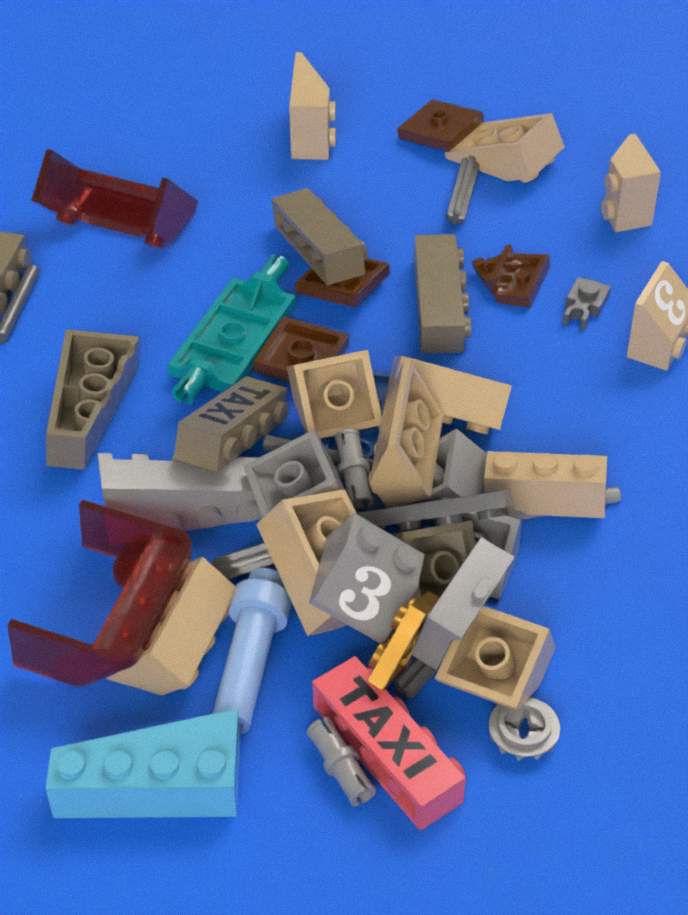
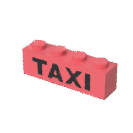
(390, 743)

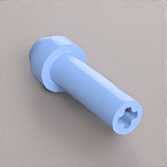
(259, 610)

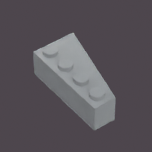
(178, 491)

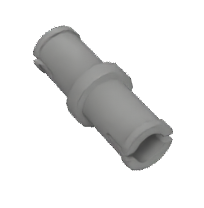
(354, 468)
(341, 761)

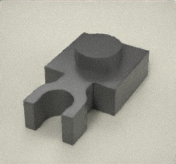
(585, 299)

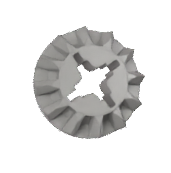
(543, 729)

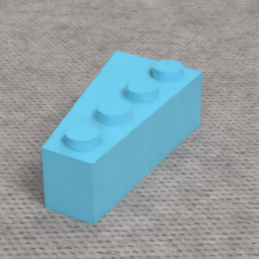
(150, 772)

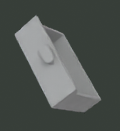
(461, 601)

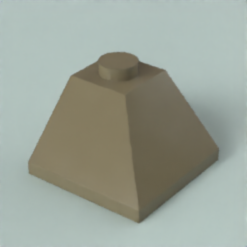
(444, 550)

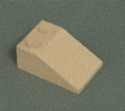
(310, 113)
(512, 147)

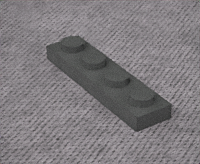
(446, 511)

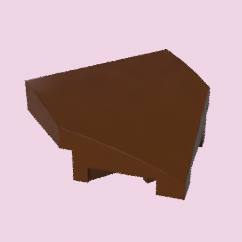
(513, 277)

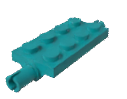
(232, 333)

